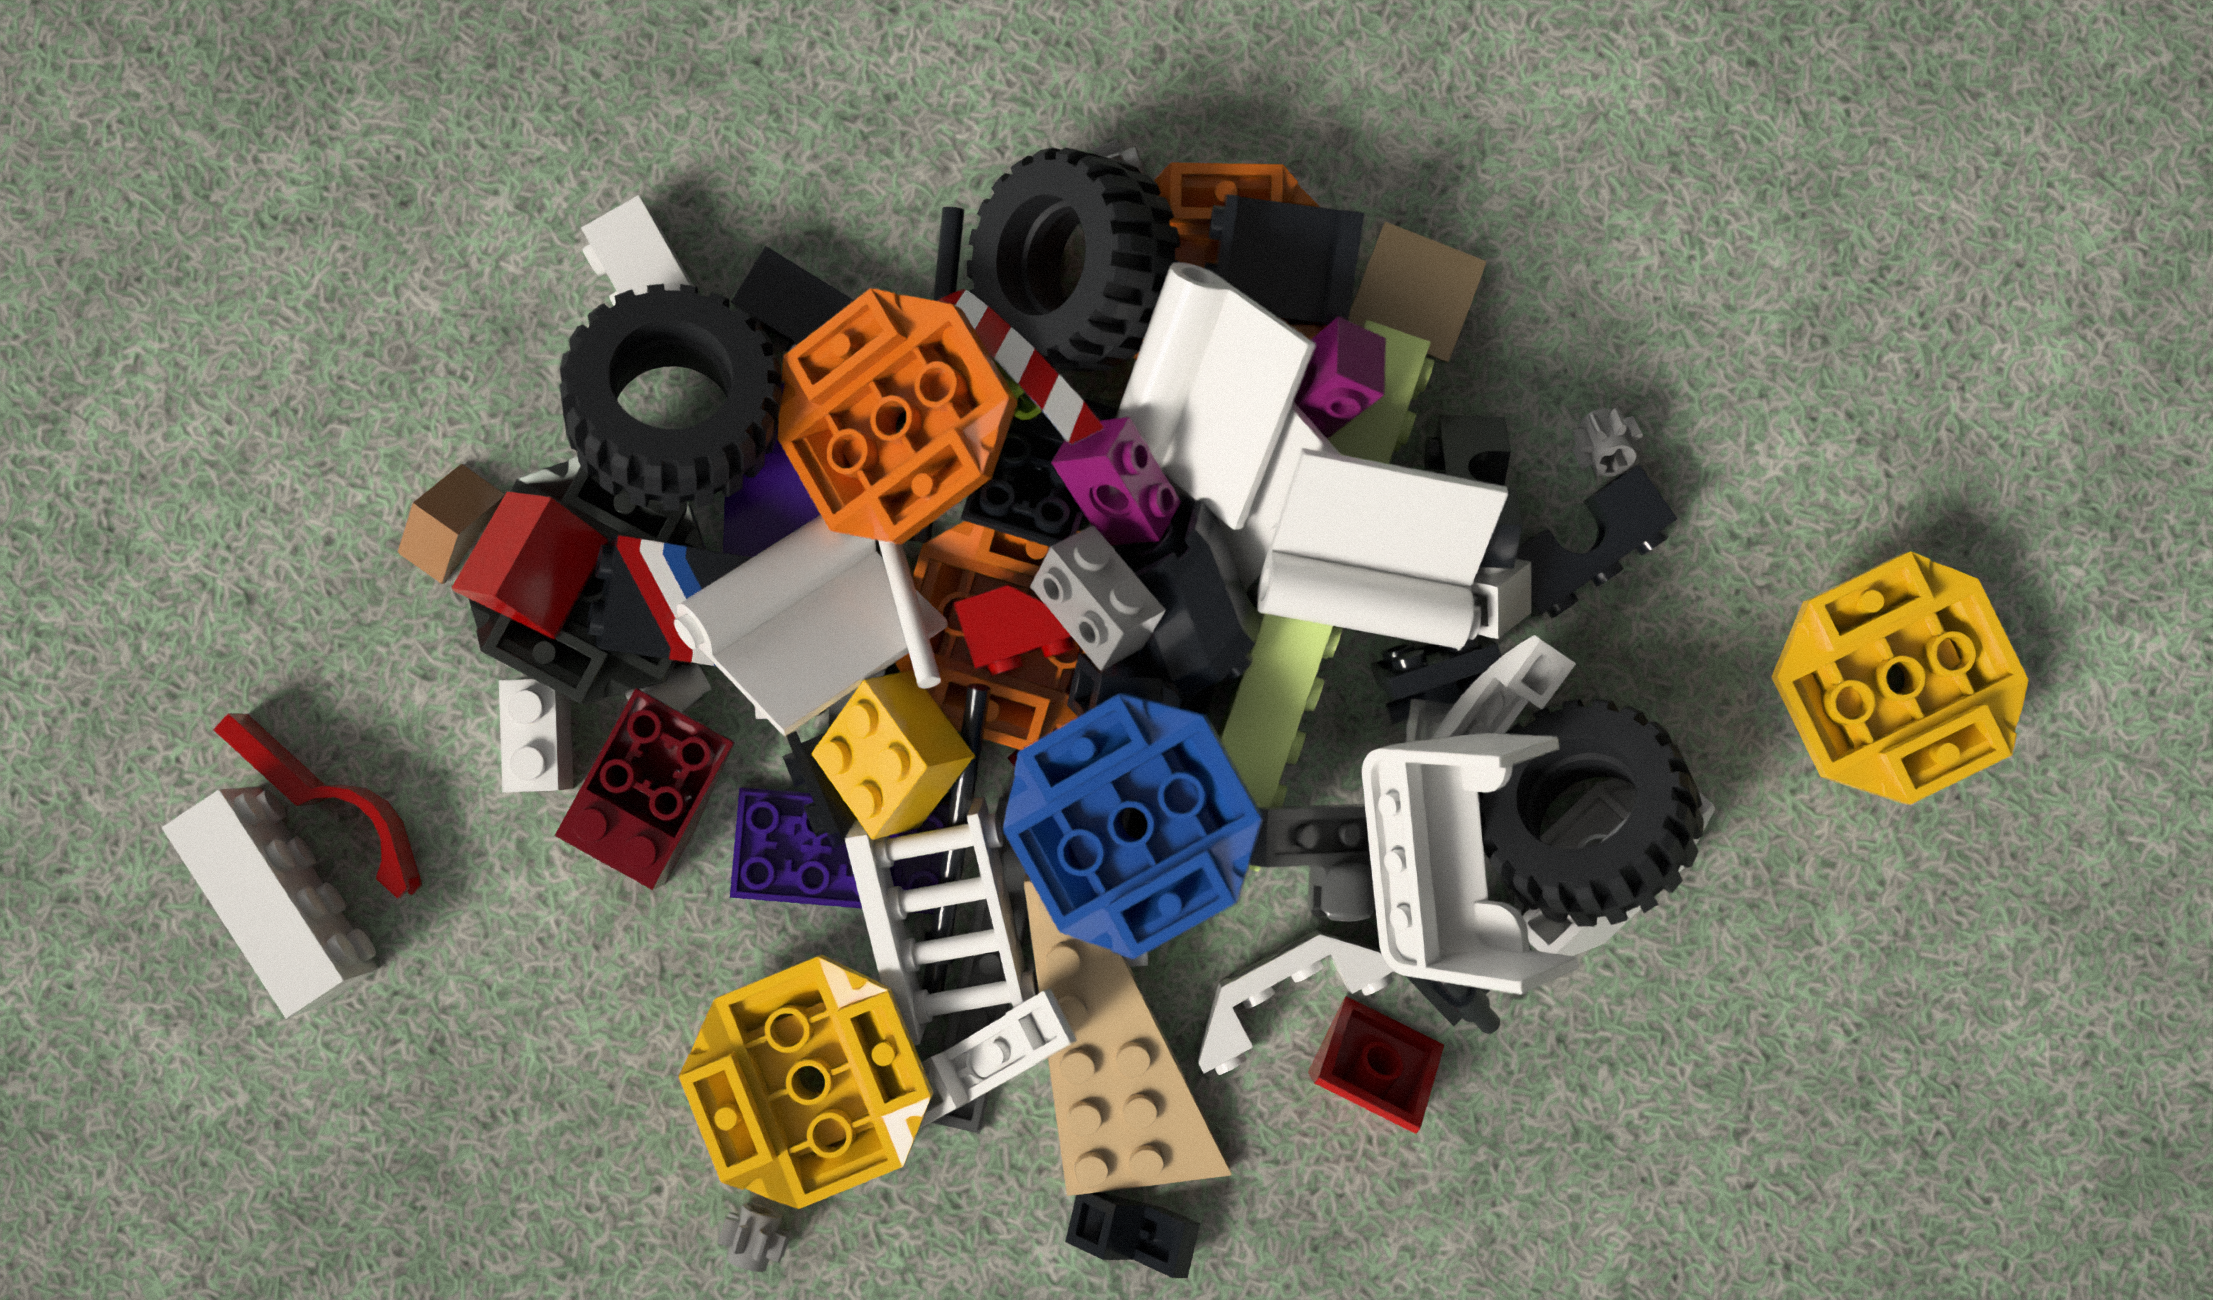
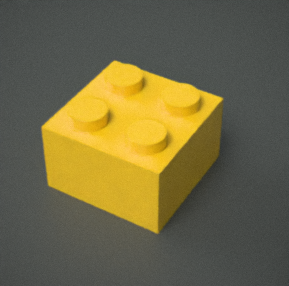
(892, 754)

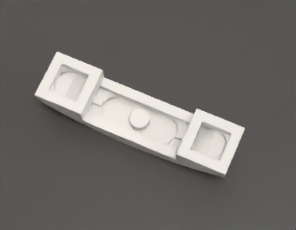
(1496, 698)
(996, 1054)

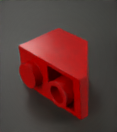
(1007, 625)

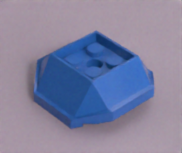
(1072, 836)

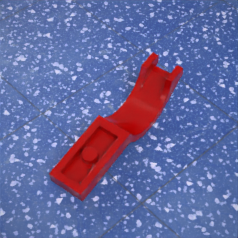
(295, 781)

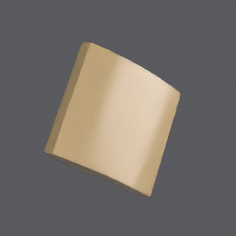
(1418, 288)

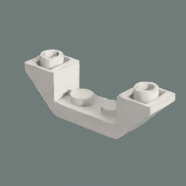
(1224, 1035)

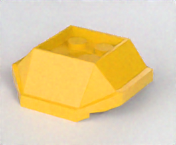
(1957, 691)
(760, 1118)

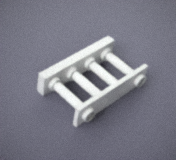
(888, 906)

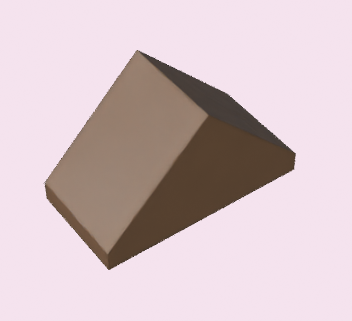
(448, 521)

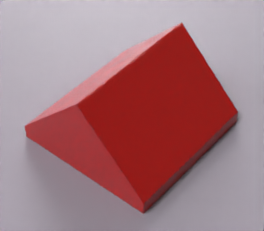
(531, 562)
(1378, 1064)

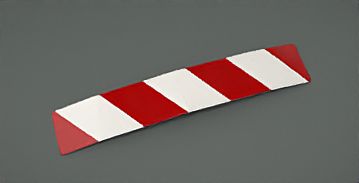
(1028, 369)

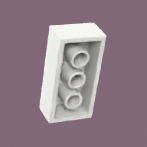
(272, 898)

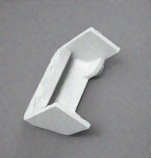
(1432, 863)

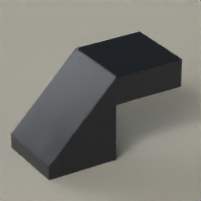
(1133, 1231)

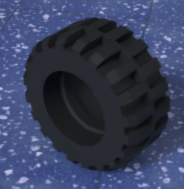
(1124, 265)
(660, 332)
(1632, 862)

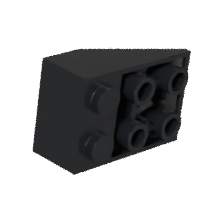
(1025, 489)

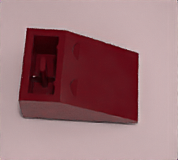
(646, 790)

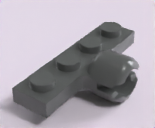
(1334, 847)

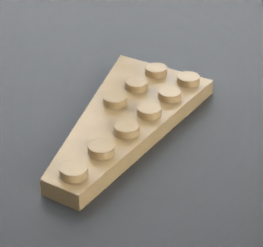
(1118, 1087)

